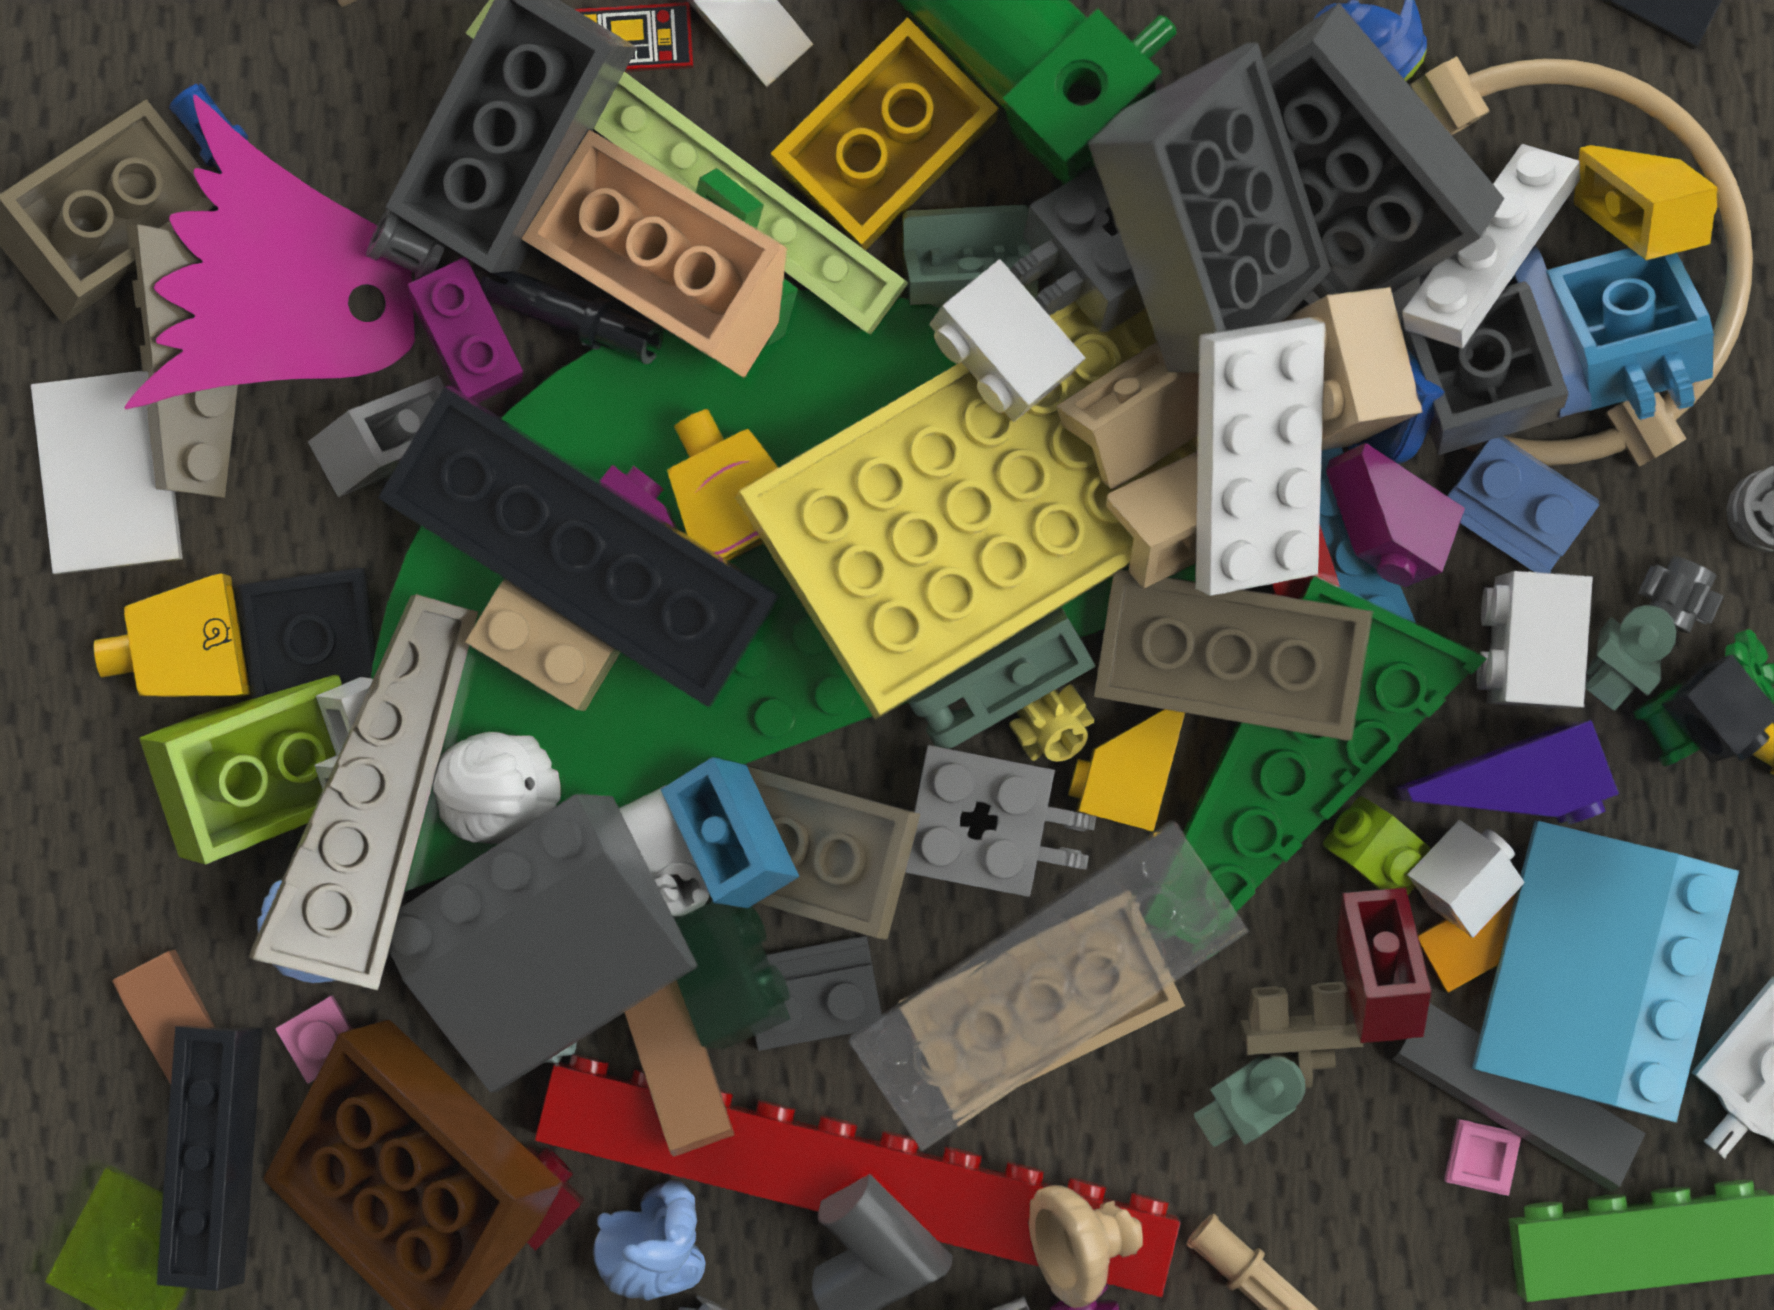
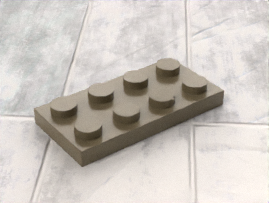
(1234, 655)

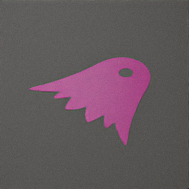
(272, 281)

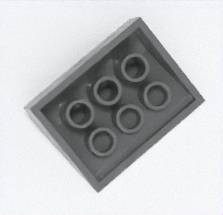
(1373, 160)
(1210, 205)
(540, 940)

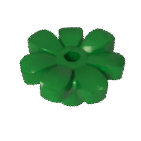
(1752, 657)

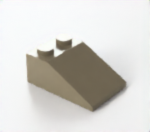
(72, 214)

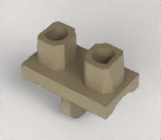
(1274, 1032)

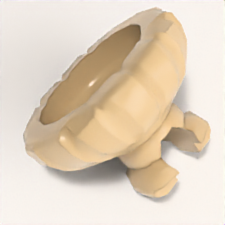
(1077, 1242)

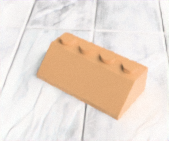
(663, 252)

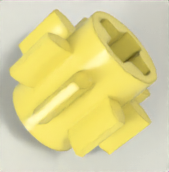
(1053, 725)

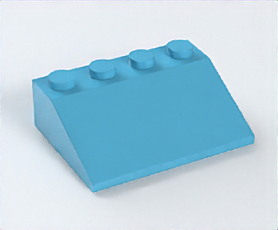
(1605, 970)

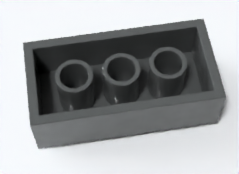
(509, 128)

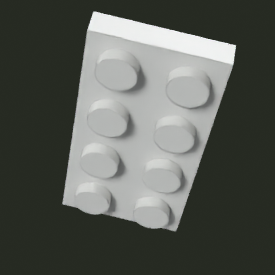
(1259, 455)

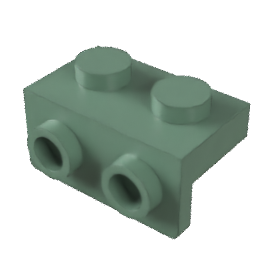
(956, 245)

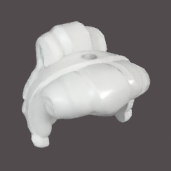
(494, 786)

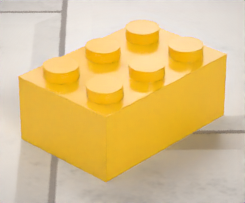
(884, 135)

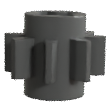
(1683, 592)

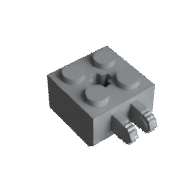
(1003, 856)

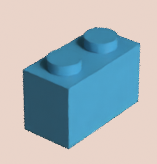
(729, 833)

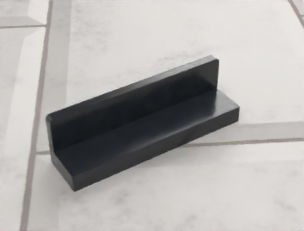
(209, 1157)

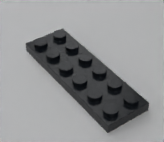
(579, 546)

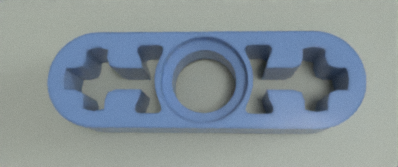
(1534, 273)

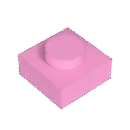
(313, 1035)

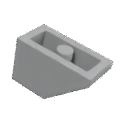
(373, 437)

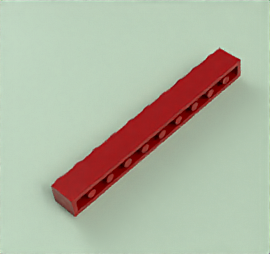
(808, 1163)

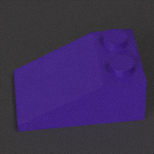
(1544, 775)

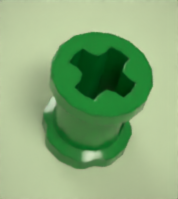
(1665, 730)

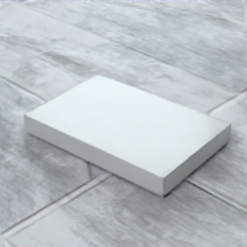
(101, 476)

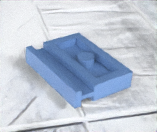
(1521, 504)

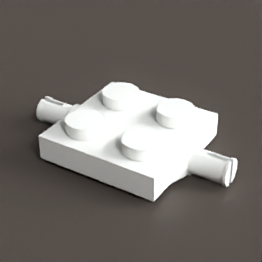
(1743, 1074)

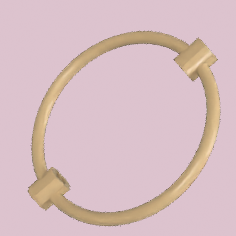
(1458, 103)

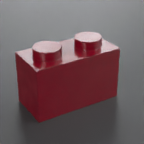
(1383, 965)

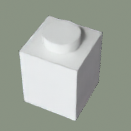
(1467, 877)

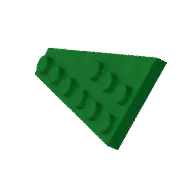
(1283, 783)

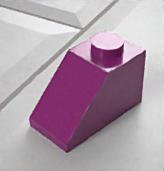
(1393, 515)

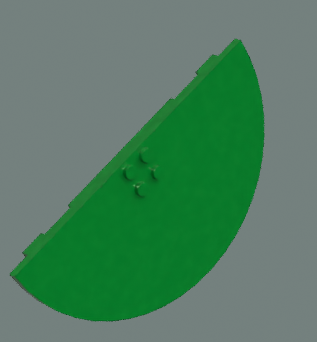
(624, 415)

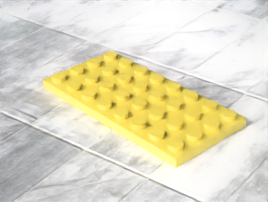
(947, 521)

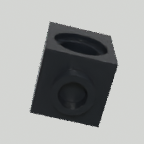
(1722, 711)

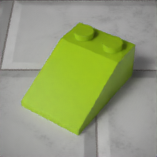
(241, 770)

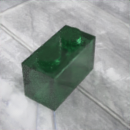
(734, 986)

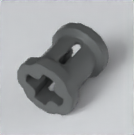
(405, 245)

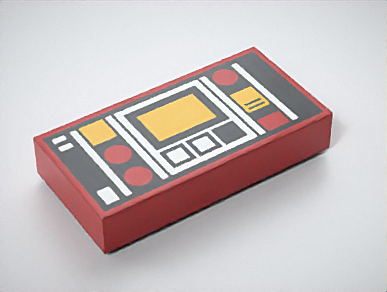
(657, 31)

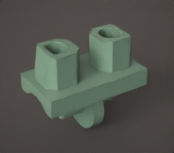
(1630, 654)
(1252, 1100)

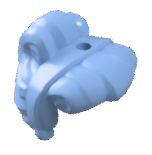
(651, 1249)

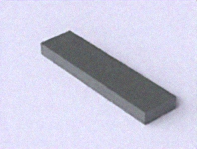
(1555, 1122)

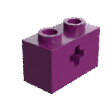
(465, 331)

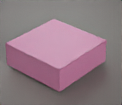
(1482, 1157)

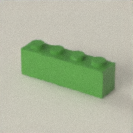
(1643, 1244)

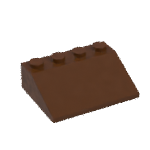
(409, 1174)

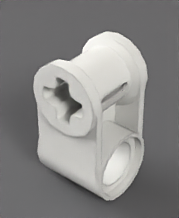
(665, 850)

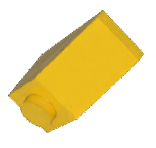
(1646, 200)
(1129, 772)

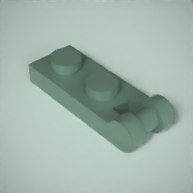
(1003, 680)

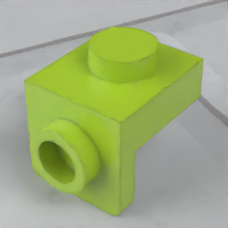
(1376, 845)

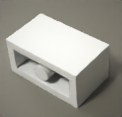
(1005, 341)

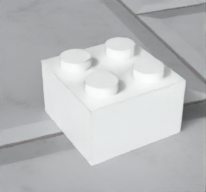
(1536, 640)

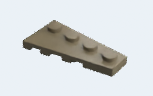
(189, 430)

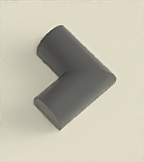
(885, 1254)

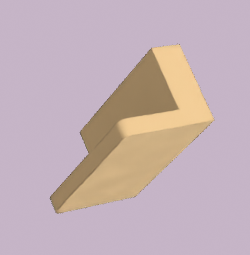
(1134, 415)
(1161, 519)

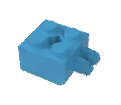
(1635, 328)

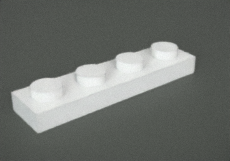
(1469, 282)

